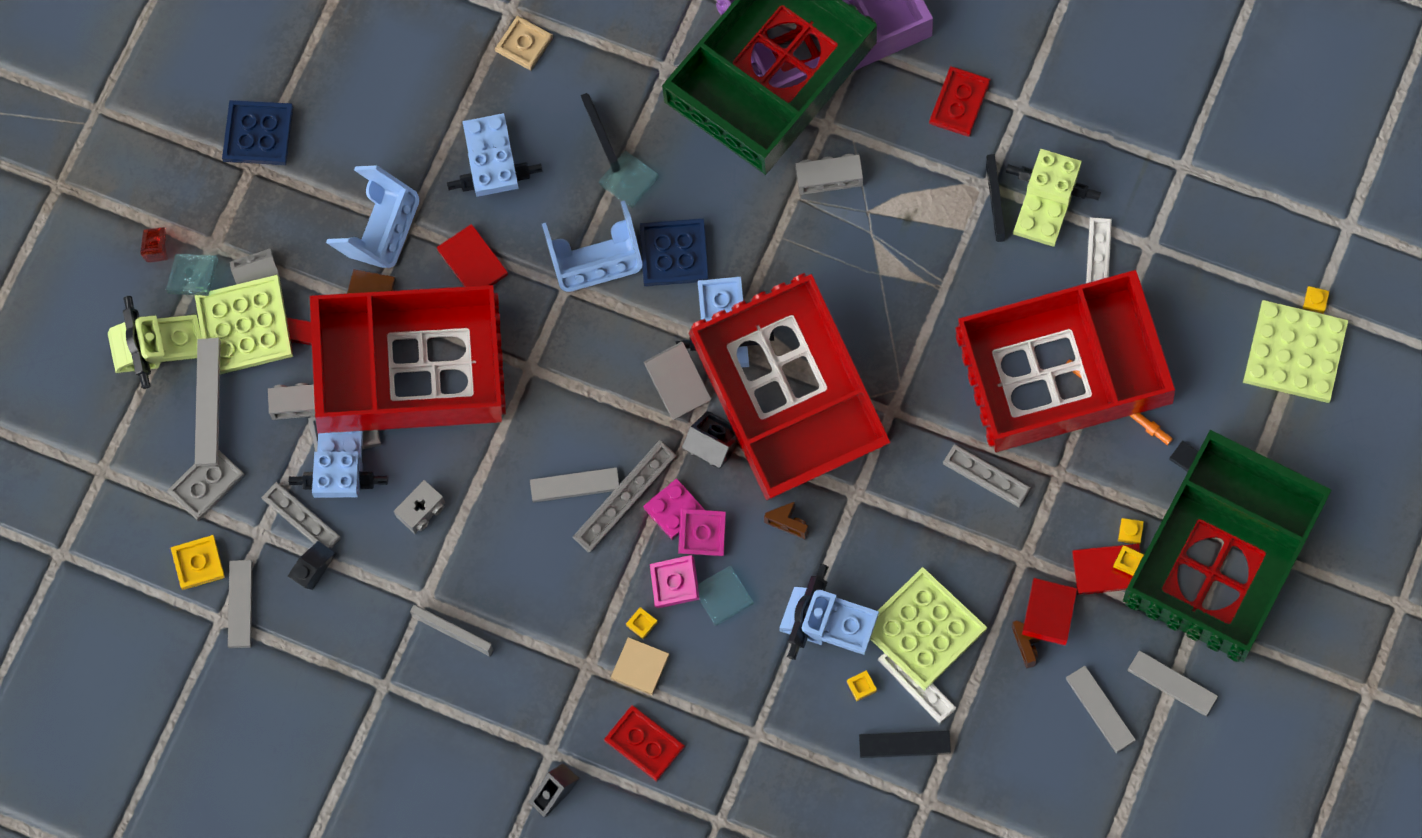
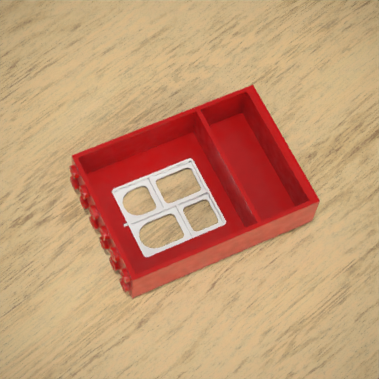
(1112, 350)
(357, 369)
(807, 432)

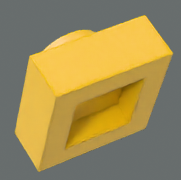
(1315, 299)
(1130, 531)
(1128, 560)
(641, 623)
(861, 685)

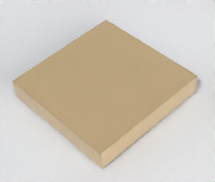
(524, 43)
(640, 666)

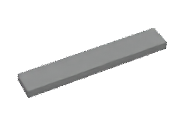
(207, 402)
(624, 496)

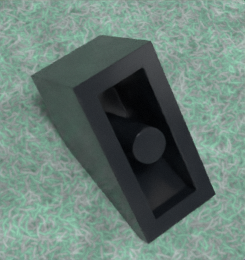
(312, 565)
(553, 789)

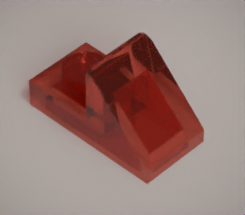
(153, 245)

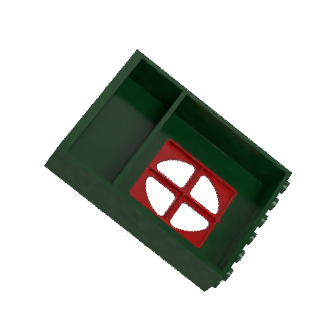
(742, 110)
(1249, 506)

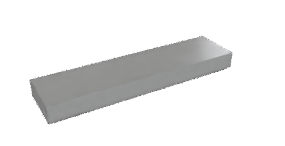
(986, 475)
(574, 485)
(300, 516)
(240, 604)
(451, 630)
(1172, 683)
(1100, 709)

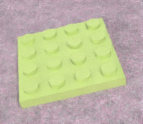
(248, 322)
(1295, 351)
(925, 628)

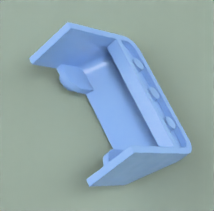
(388, 222)
(596, 262)

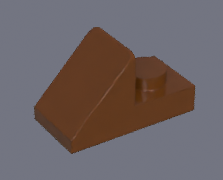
(781, 519)
(1027, 651)

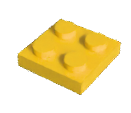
(197, 562)

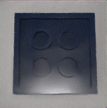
(257, 132)
(673, 252)

